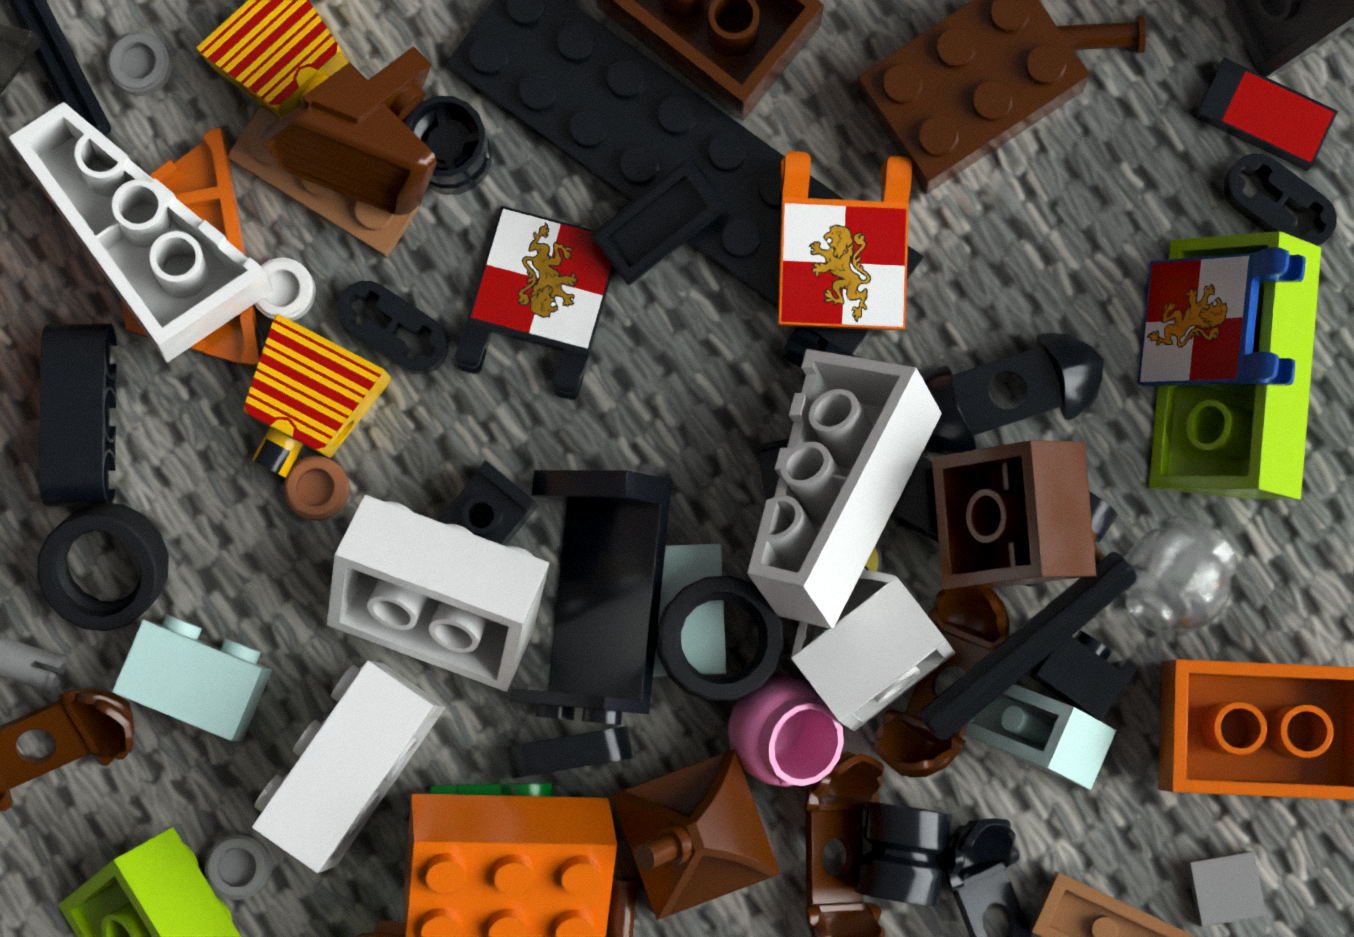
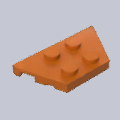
(206, 187)

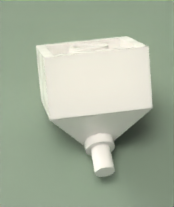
(873, 651)

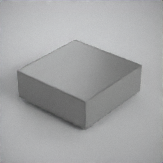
(1226, 888)

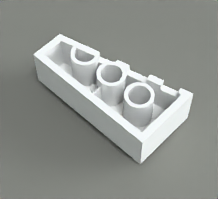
(151, 248)
(838, 481)

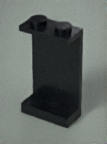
(604, 593)

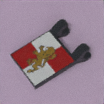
(540, 287)

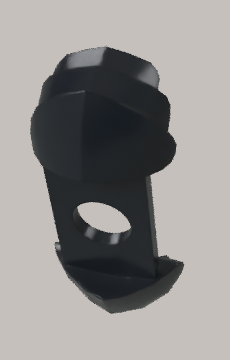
(1055, 375)
(979, 877)

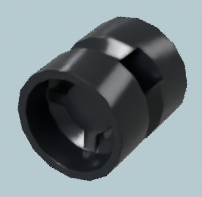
(456, 139)
(903, 854)

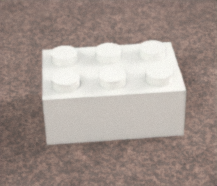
(435, 592)
(346, 765)

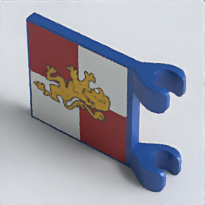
(1205, 320)

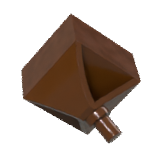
(1014, 515)
(695, 834)

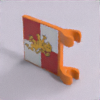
(843, 257)

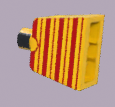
(274, 52)
(308, 394)

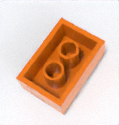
(1256, 729)
(508, 866)

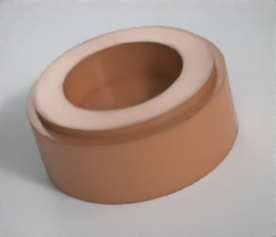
(316, 488)

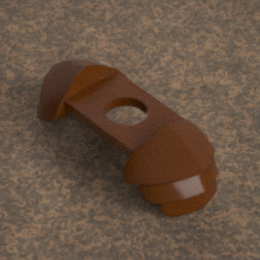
(973, 625)
(79, 723)
(835, 811)

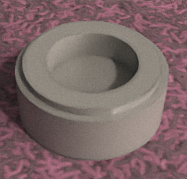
(139, 63)
(238, 866)

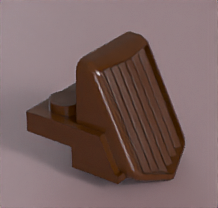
(356, 136)

